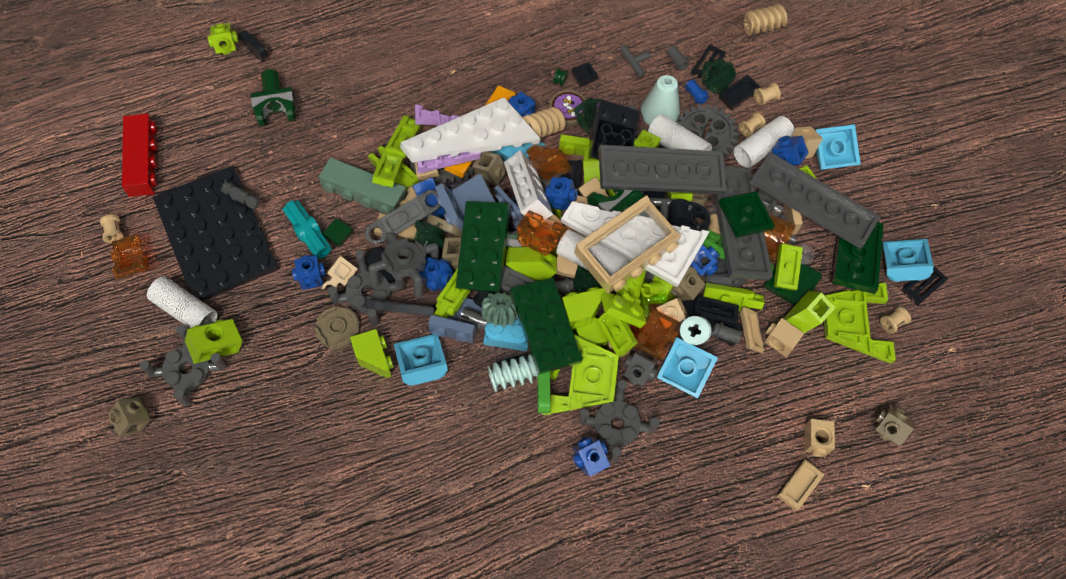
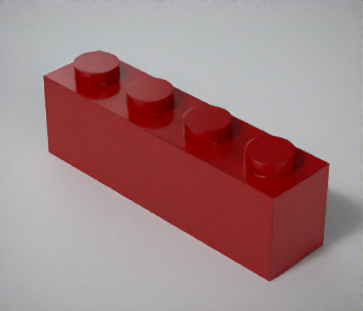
(139, 155)

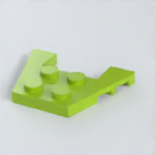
(850, 323)
(591, 380)

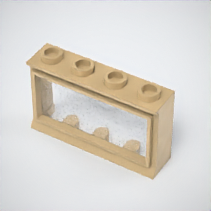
(627, 245)

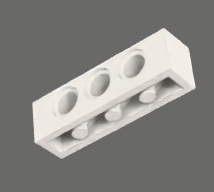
(527, 186)

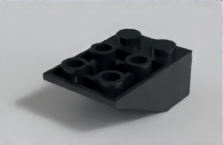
(612, 126)

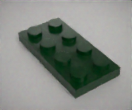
(483, 246)
(859, 267)
(545, 326)

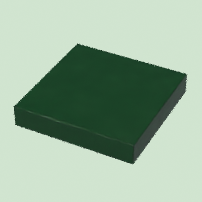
(746, 214)
(807, 282)

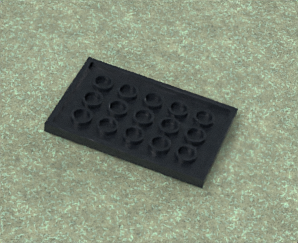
(214, 235)

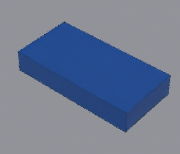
(430, 200)

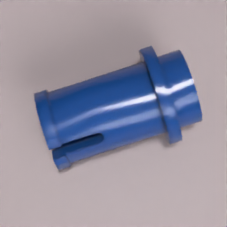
(700, 96)

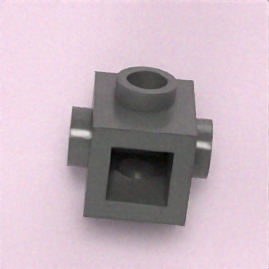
(640, 368)

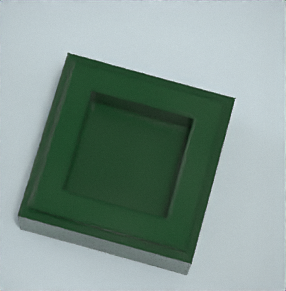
(337, 232)

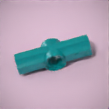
(306, 229)

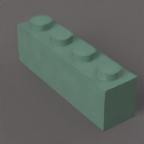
(358, 186)

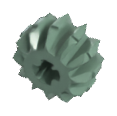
(499, 309)

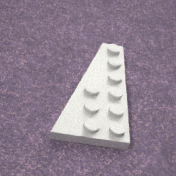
(474, 132)
(670, 268)

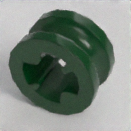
(560, 77)

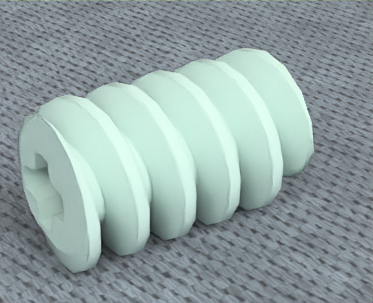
(688, 334)
(511, 373)

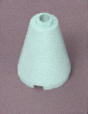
(662, 100)

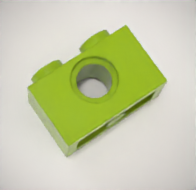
(201, 347)

